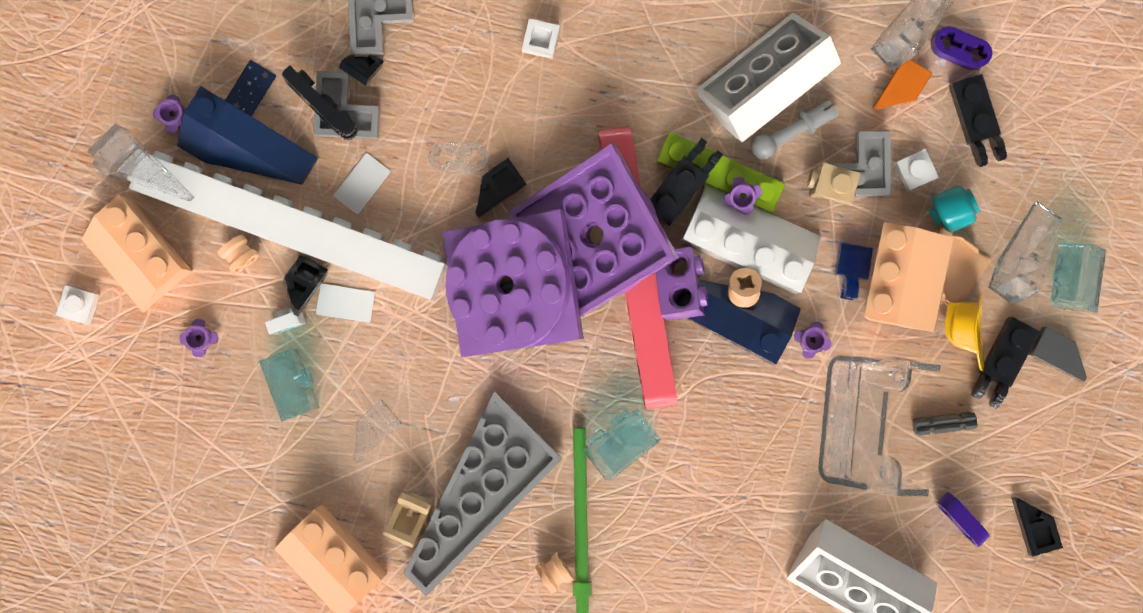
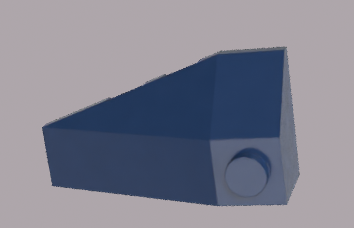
(232, 139)
(756, 329)

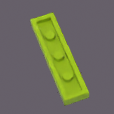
(723, 172)

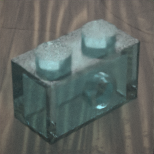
(1078, 277)
(289, 384)
(621, 443)

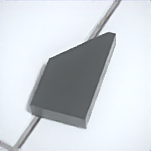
(1058, 353)

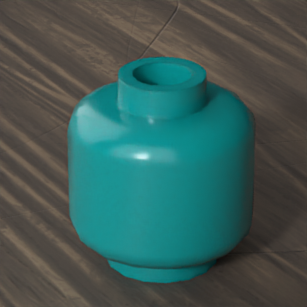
(954, 209)

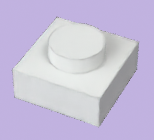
(540, 38)
(916, 170)
(77, 305)
(284, 321)

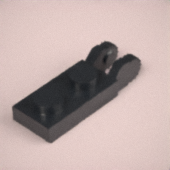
(322, 104)
(977, 118)
(682, 183)
(1005, 360)

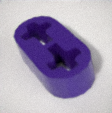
(963, 41)
(962, 519)

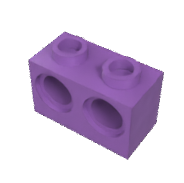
(672, 286)

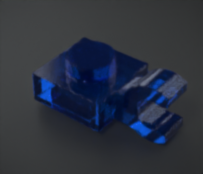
(853, 265)

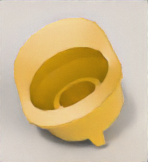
(964, 327)

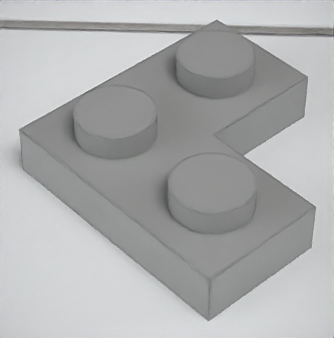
(367, 22)
(338, 88)
(873, 163)

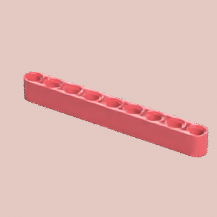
(644, 307)

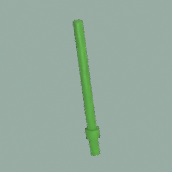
(582, 586)

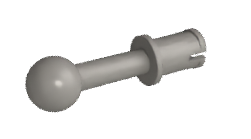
(765, 146)

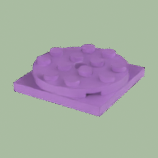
(605, 196)
(544, 294)

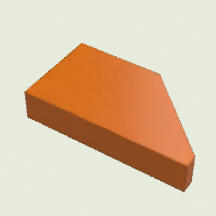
(904, 85)

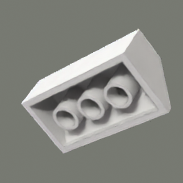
(769, 76)
(755, 240)
(858, 575)

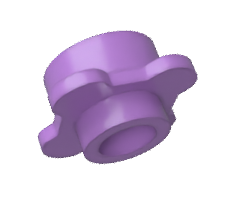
(163, 112)
(743, 204)
(189, 339)
(821, 340)

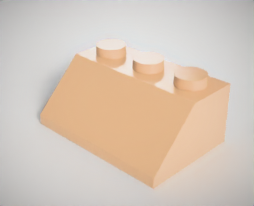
(134, 252)
(909, 277)
(330, 560)

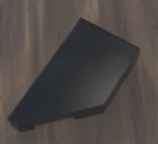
(498, 186)
(302, 282)
(1037, 528)

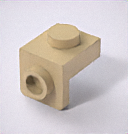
(833, 183)
(407, 518)

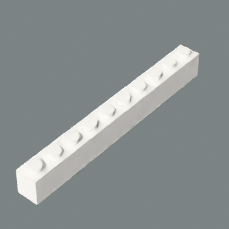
(303, 229)

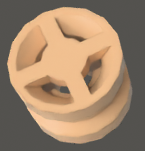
(238, 254)
(748, 294)
(554, 573)

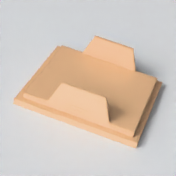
(964, 268)

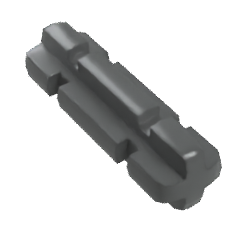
(945, 423)

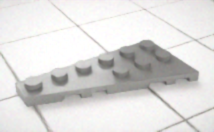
(491, 478)

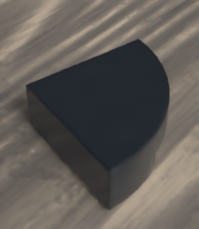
(361, 68)

